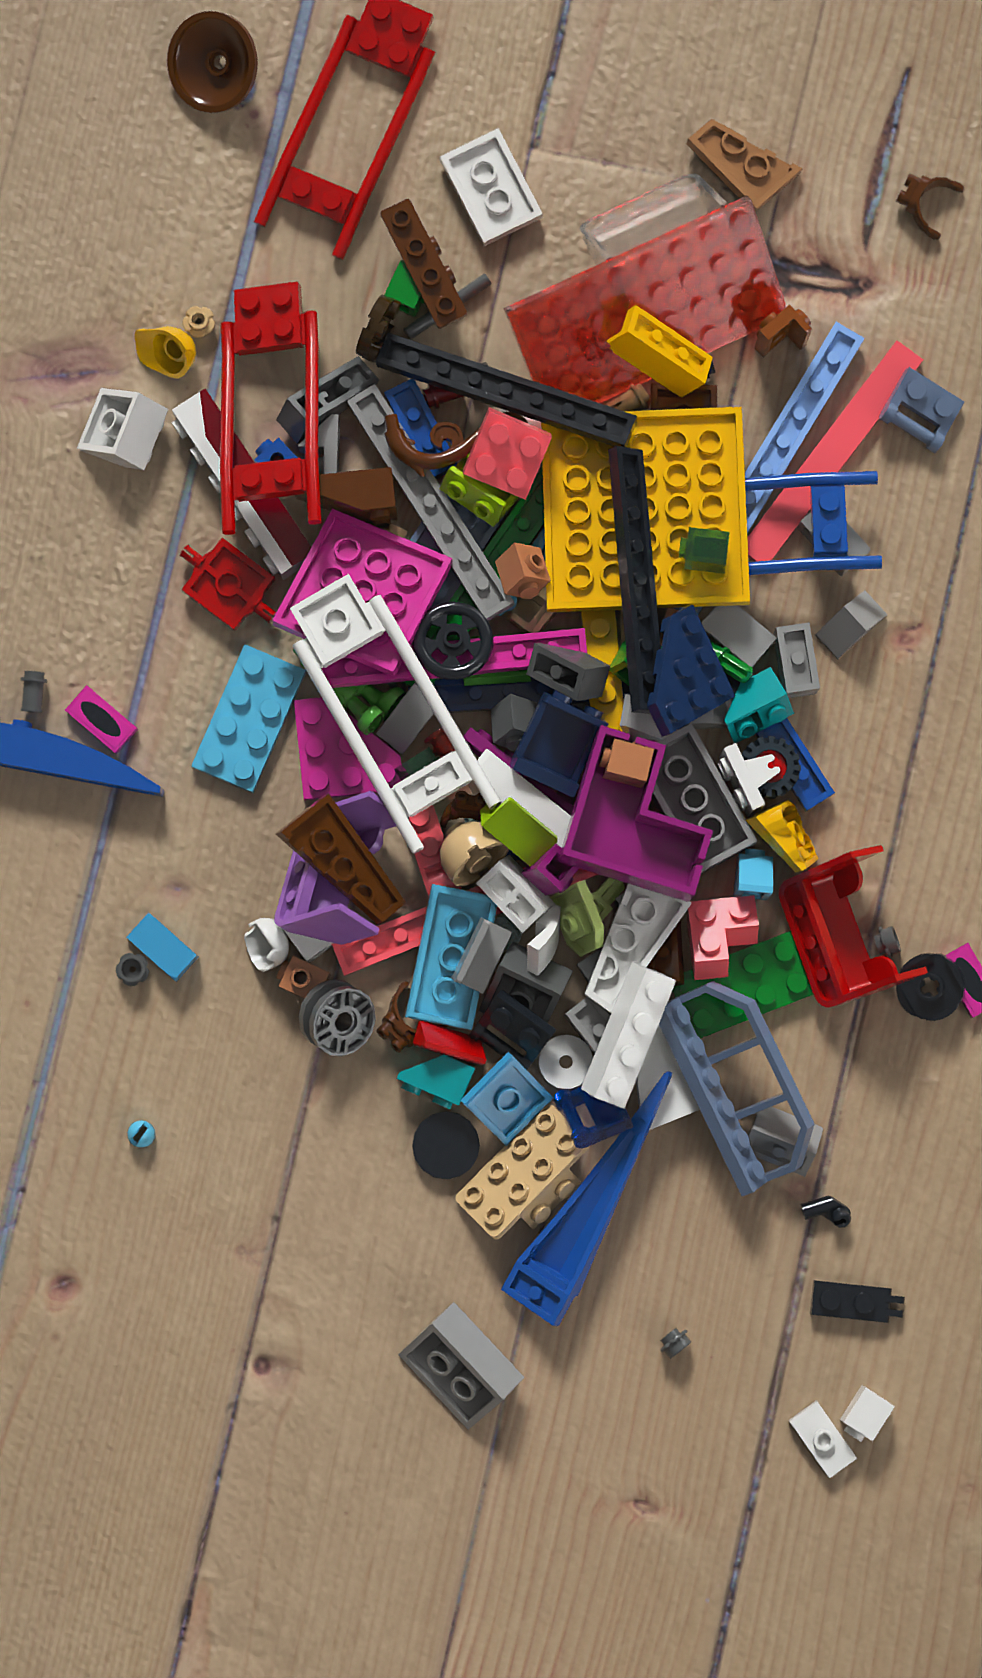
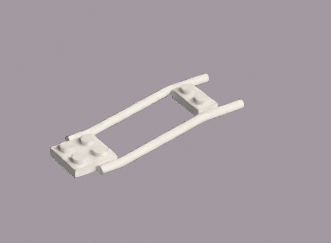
(335, 626)

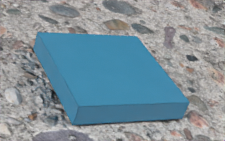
(506, 1099)

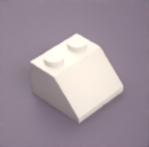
(123, 428)

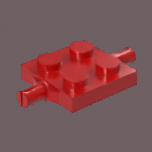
(228, 584)

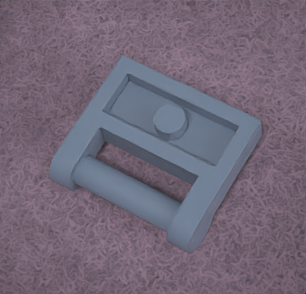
(925, 400)

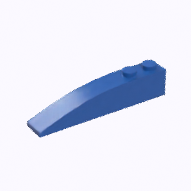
(60, 757)

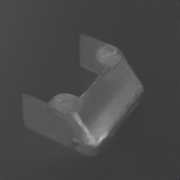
(649, 216)

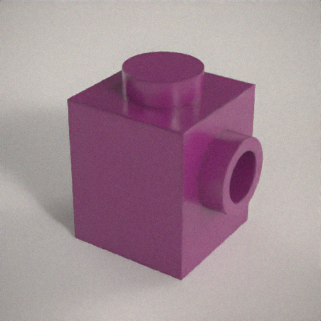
(549, 874)

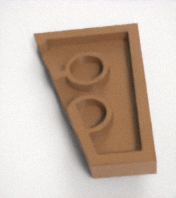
(741, 164)

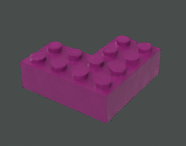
(624, 840)

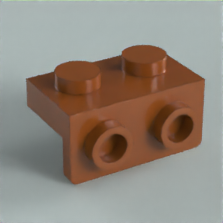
(777, 327)

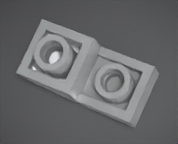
(406, 720)

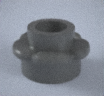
(887, 941)
(123, 969)
(674, 1342)

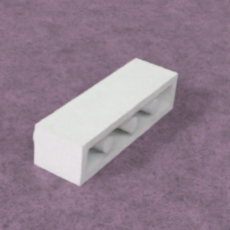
(628, 1035)

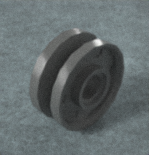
(321, 1010)

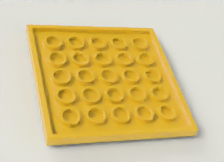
(690, 482)

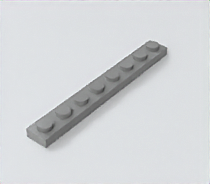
(434, 511)

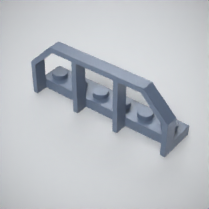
(711, 1098)

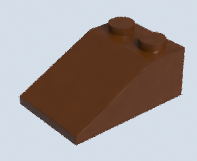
(360, 494)

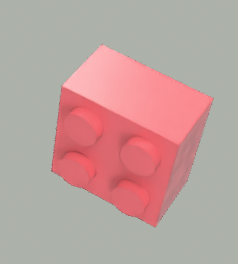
(507, 453)

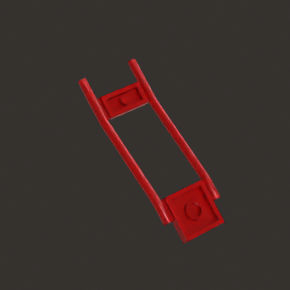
(386, 36)
(269, 321)

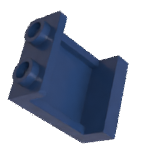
(557, 742)

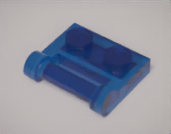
(607, 1118)

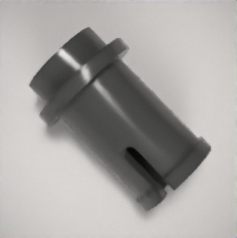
(33, 691)

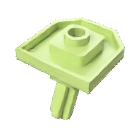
(583, 913)

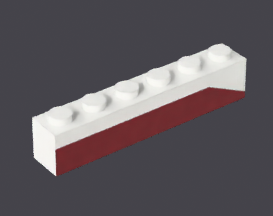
(267, 518)

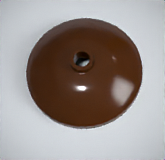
(196, 57)

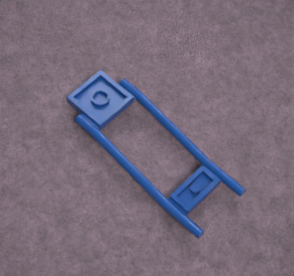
(827, 521)

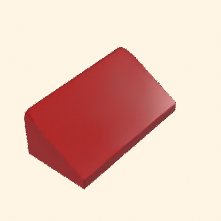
(449, 1043)

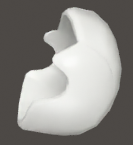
(266, 944)

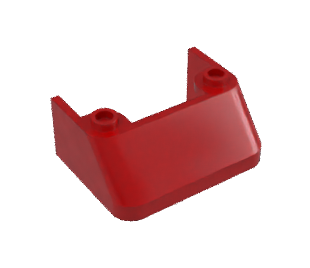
(830, 936)

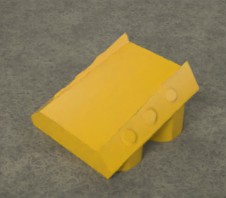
(784, 832)

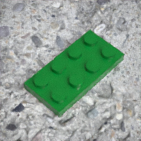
(765, 972)

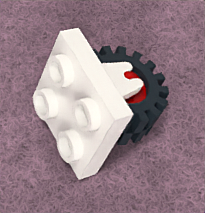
(762, 771)

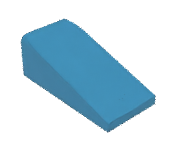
(162, 947)

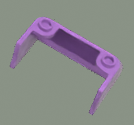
(311, 903)

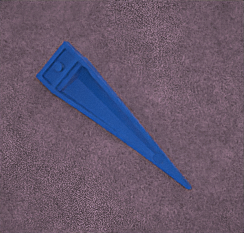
(561, 1255)

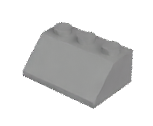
(461, 1366)

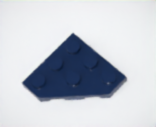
(686, 674)

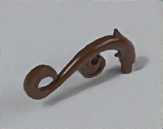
(443, 431)

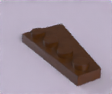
(339, 854)

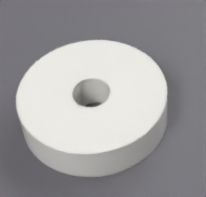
(565, 1046)

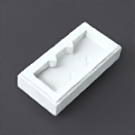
(822, 1439)

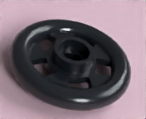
(451, 668)

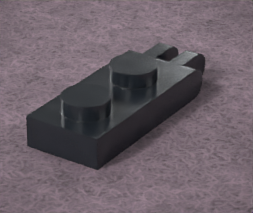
(854, 1301)

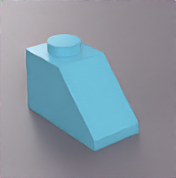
(754, 875)

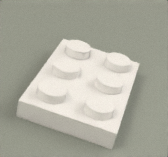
(491, 187)

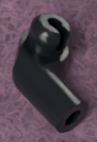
(829, 1208)

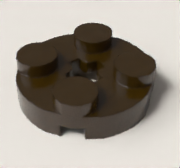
(378, 327)

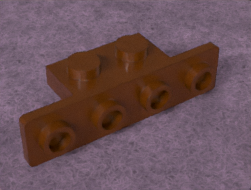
(423, 263)

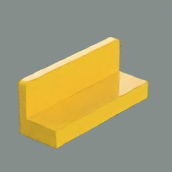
(661, 352)

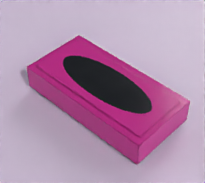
(101, 719)
(972, 973)

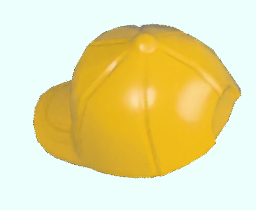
(166, 350)

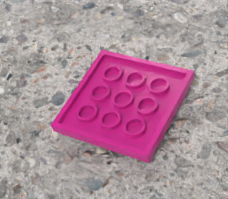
(378, 564)

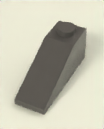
(333, 396)

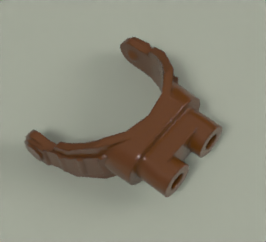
(916, 188)
(463, 807)
(394, 1027)

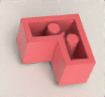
(714, 927)

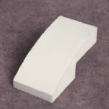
(546, 940)

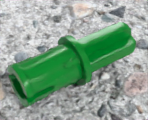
(731, 665)

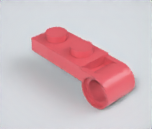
(428, 859)

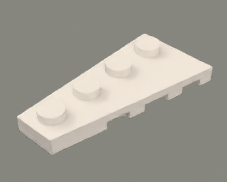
(635, 936)

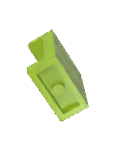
(478, 497)

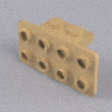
(524, 1176)

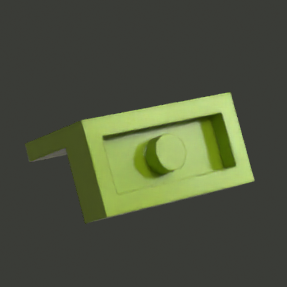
(518, 830)

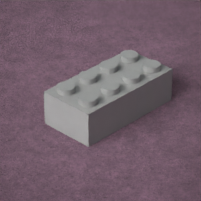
(696, 793)

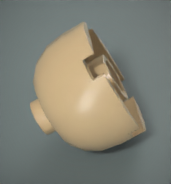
(469, 851)

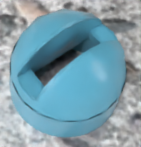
(146, 1139)

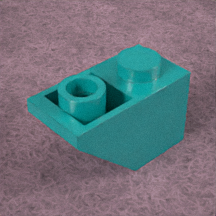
(757, 706)
(441, 1077)

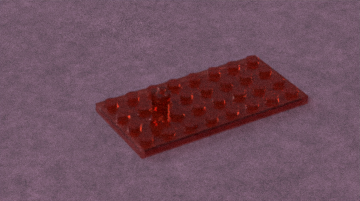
(699, 279)

